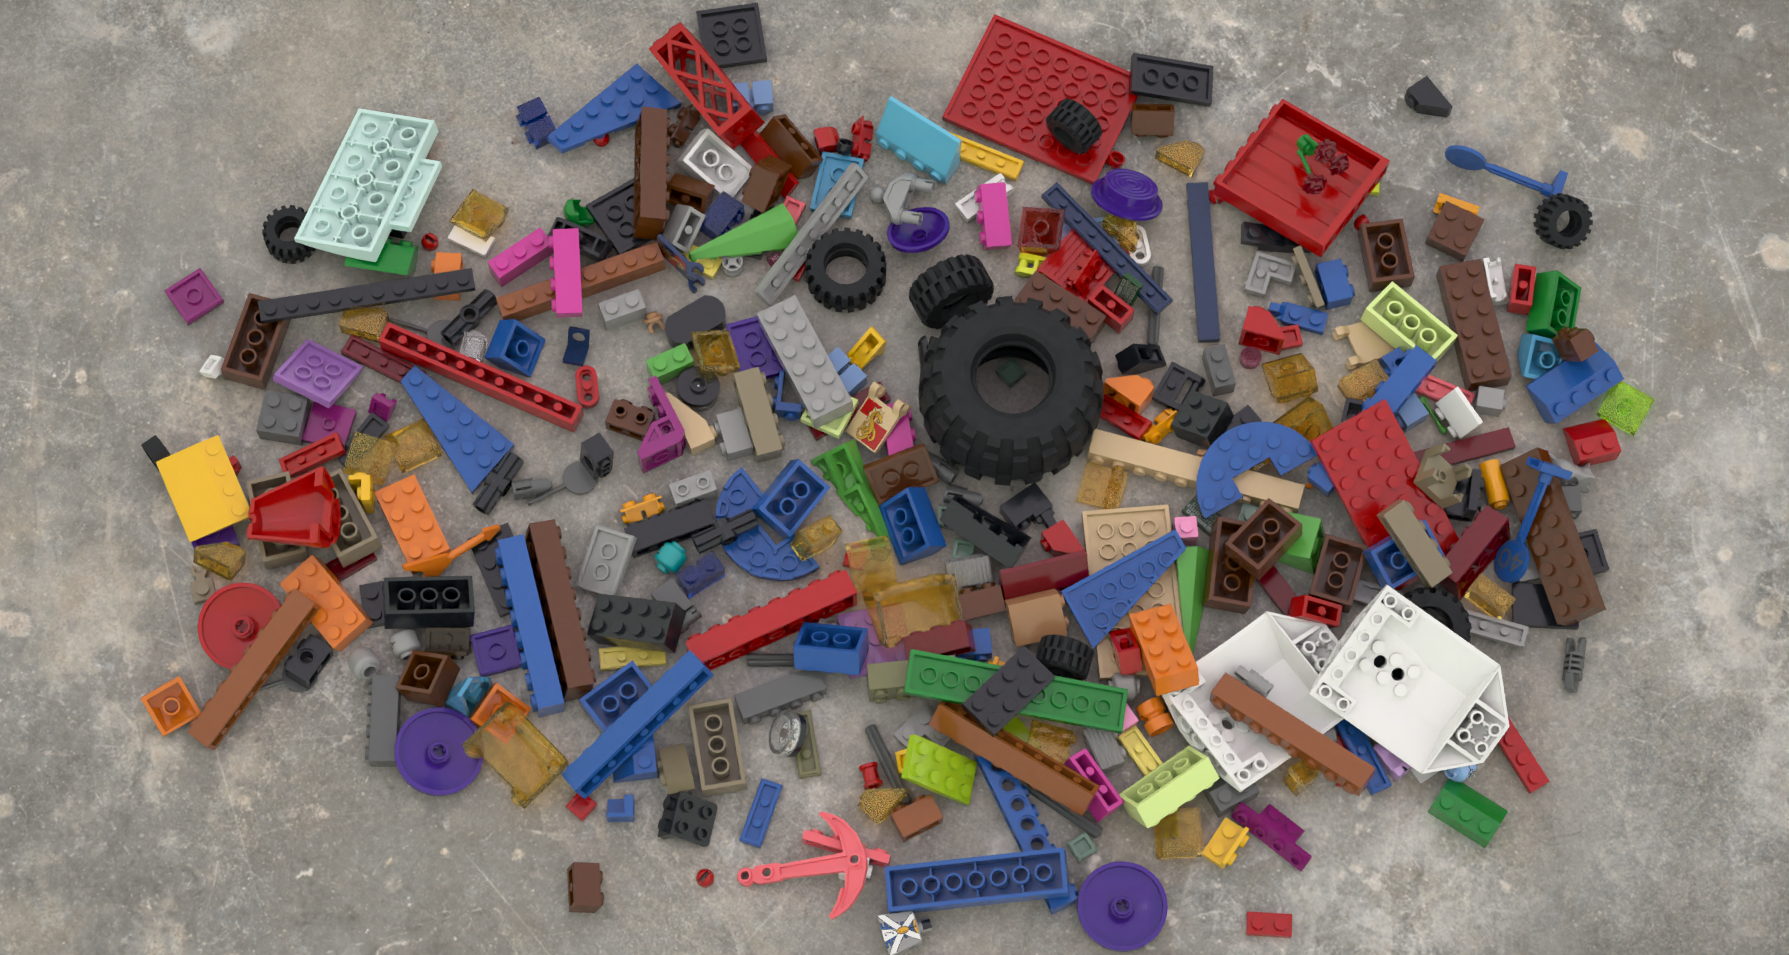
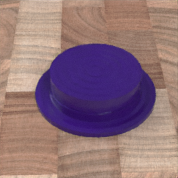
(1127, 195)

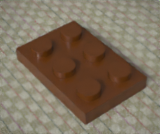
(900, 470)

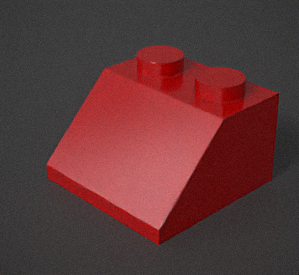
(1261, 331)
(1592, 443)

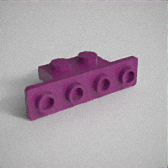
(1275, 831)

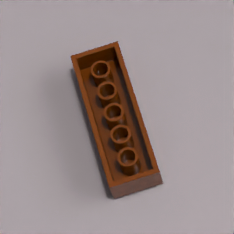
(651, 173)
(1474, 320)

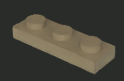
(1307, 277)

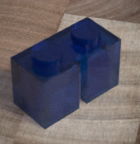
(536, 122)
(722, 216)
(697, 578)

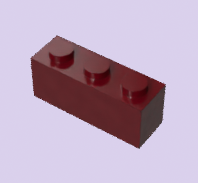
(946, 640)

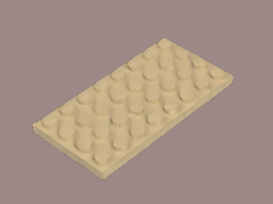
(1113, 535)

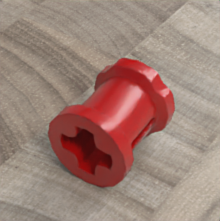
(870, 775)

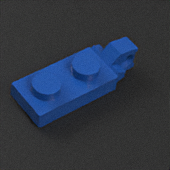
(1292, 314)

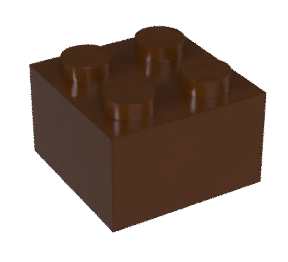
(765, 183)
(1454, 231)
(427, 678)

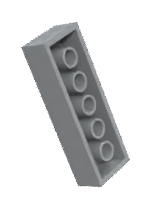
(805, 362)

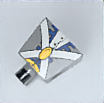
(902, 931)

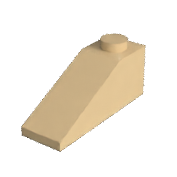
(697, 432)

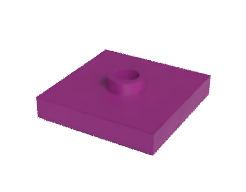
(194, 296)
(326, 421)

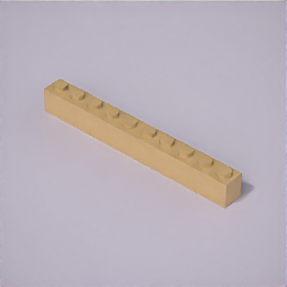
(1182, 469)

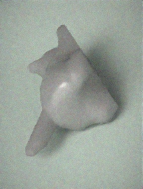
(1581, 475)

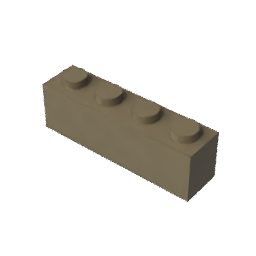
(1415, 543)

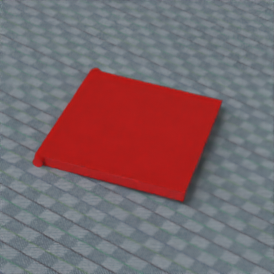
(1061, 263)

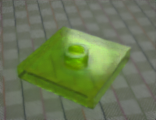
(1625, 407)

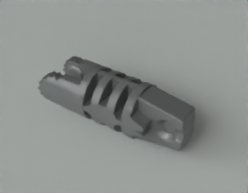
(1573, 664)

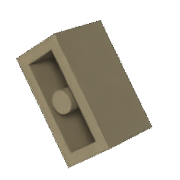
(676, 769)

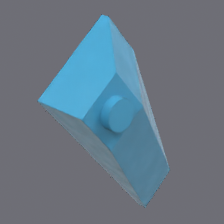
(1537, 355)
(468, 694)

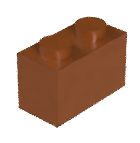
(916, 817)

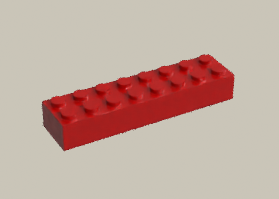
(773, 621)

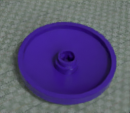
(432, 753)
(1122, 906)

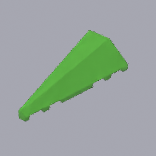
(763, 233)
(846, 472)
(1191, 577)

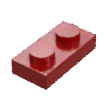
(1269, 924)

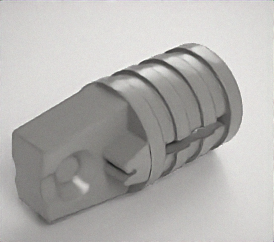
(1254, 681)

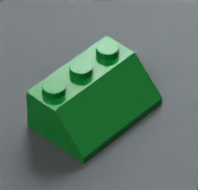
(394, 258)
(1553, 304)
(1468, 812)

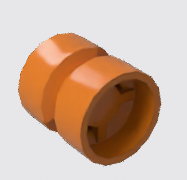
(1154, 715)

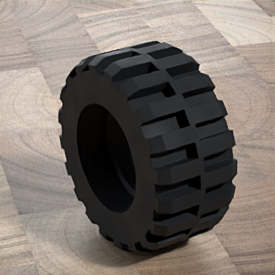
(839, 245)
(950, 289)
(1446, 604)

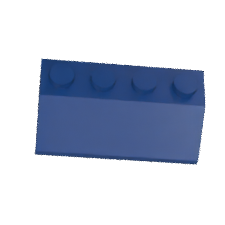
(1573, 385)

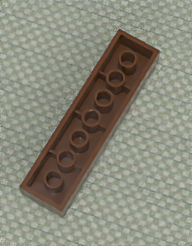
(1554, 543)
(559, 609)

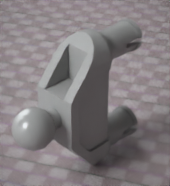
(899, 195)

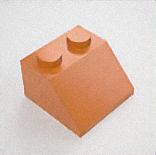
(1130, 391)

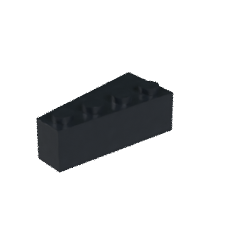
(985, 531)

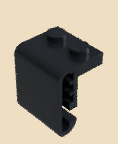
(1470, 502)

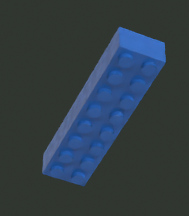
(530, 625)
(977, 881)

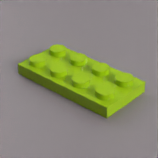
(939, 769)

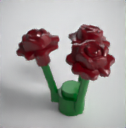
(1325, 153)

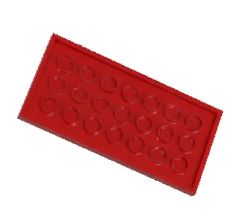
(1374, 468)

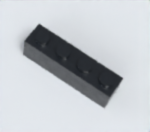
(674, 526)

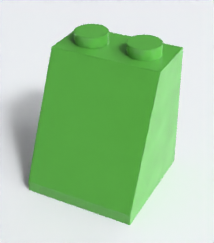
(1306, 550)

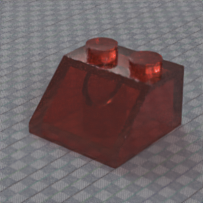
(1040, 230)

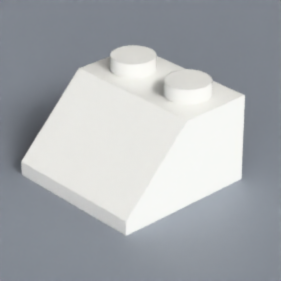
(1458, 414)

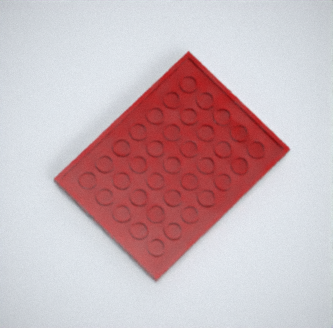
(1021, 79)

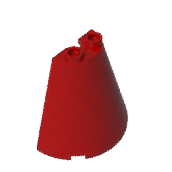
(297, 512)

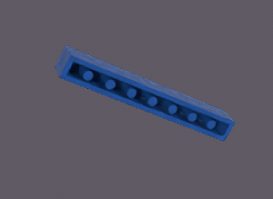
(1396, 390)
(637, 724)

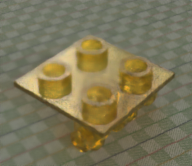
(369, 456)
(1102, 486)
(1051, 740)

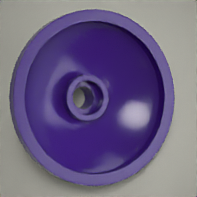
(918, 239)

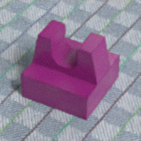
(382, 406)

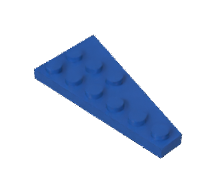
(613, 110)
(463, 435)
(1111, 592)

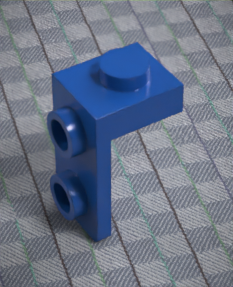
(785, 410)

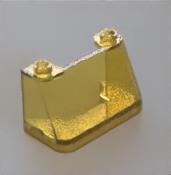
(912, 606)
(517, 753)

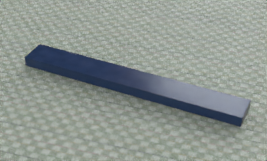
(1106, 246)
(1203, 262)

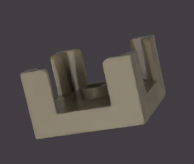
(1439, 478)

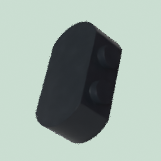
(590, 243)
(701, 315)

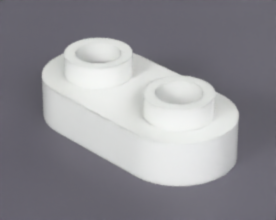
(1142, 248)

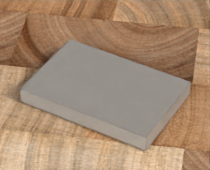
(605, 561)

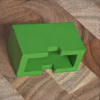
(670, 363)

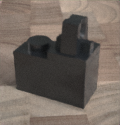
(1026, 507)

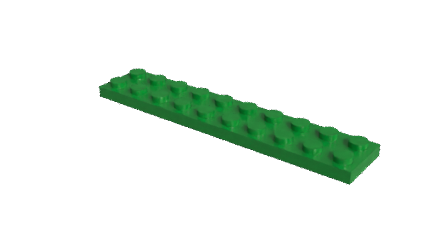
(1061, 701)

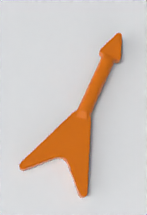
(436, 564)

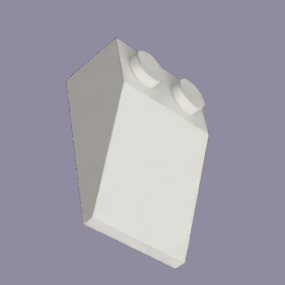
(714, 163)

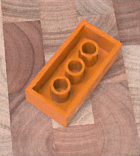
(411, 520)
(340, 615)
(1164, 649)

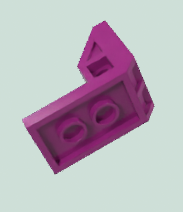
(661, 444)

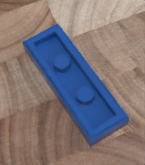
(761, 813)

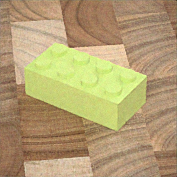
(1407, 323)
(1169, 787)

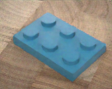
(828, 174)

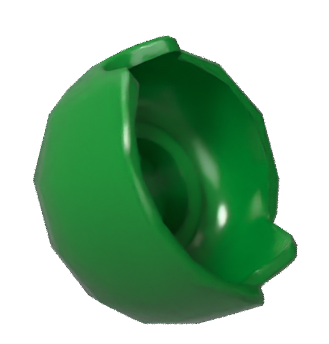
(577, 214)

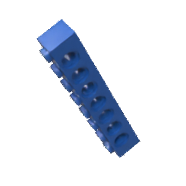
(1015, 818)

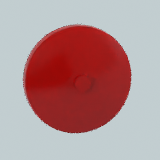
(233, 619)

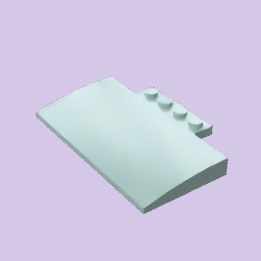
(372, 185)

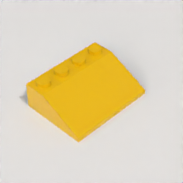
(204, 488)

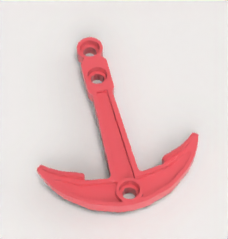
(831, 864)

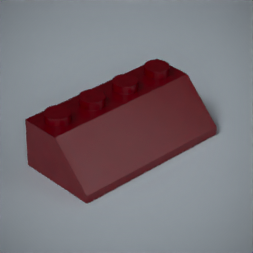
(1475, 550)
(1044, 575)

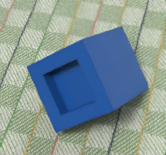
(620, 809)

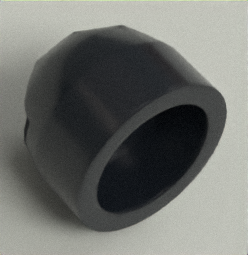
(844, 146)

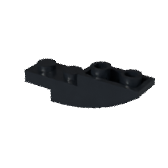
(1266, 238)

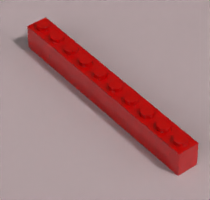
(481, 377)

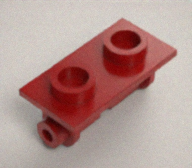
(862, 131)
(1089, 263)

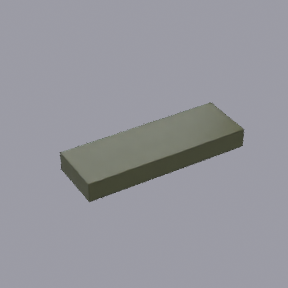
(807, 758)

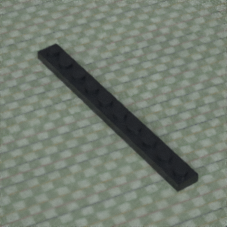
(366, 295)

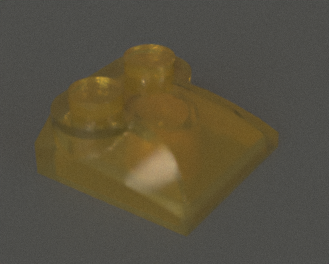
(479, 215)
(715, 352)
(413, 445)

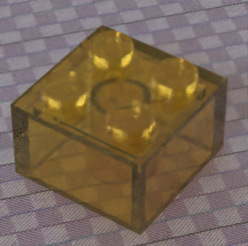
(871, 563)

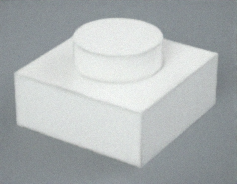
(212, 367)

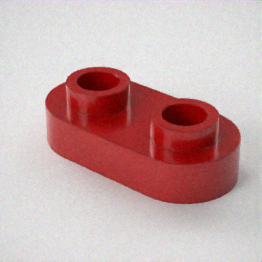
(587, 388)

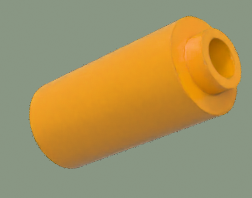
(1494, 484)

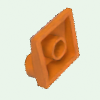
(492, 701)
(171, 705)

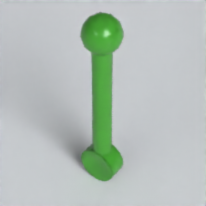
(1442, 429)

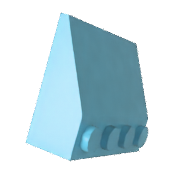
(919, 141)

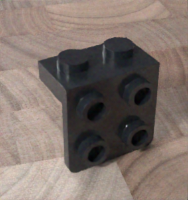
(687, 819)

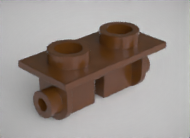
(686, 118)

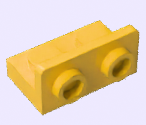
(364, 488)
(1225, 842)

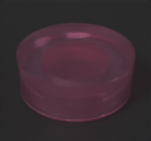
(1250, 358)

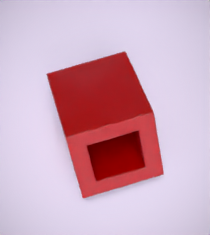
(826, 139)

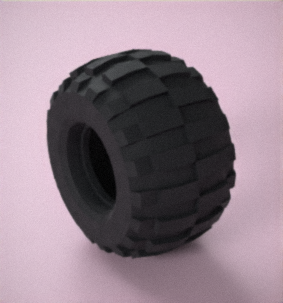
(1001, 442)

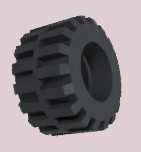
(1074, 126)
(1578, 222)
(272, 230)
(1065, 656)

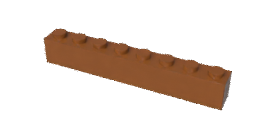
(594, 279)
(254, 669)
(1292, 735)
(1016, 757)

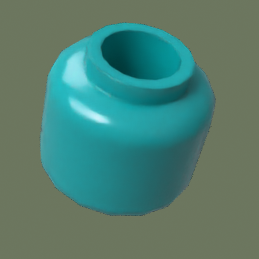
(670, 557)

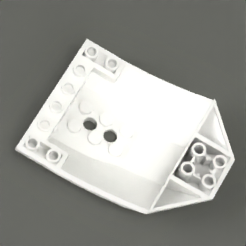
(1286, 654)
(1444, 707)

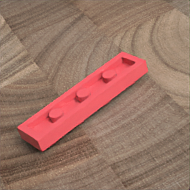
(833, 844)

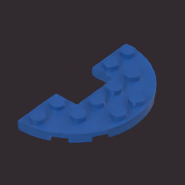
(1240, 451)
(754, 549)

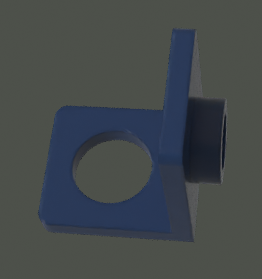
(576, 350)

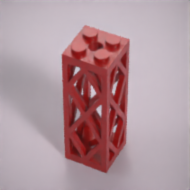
(675, 46)

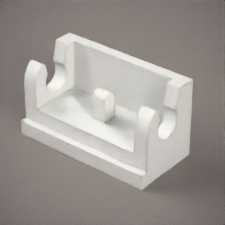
(1495, 281)

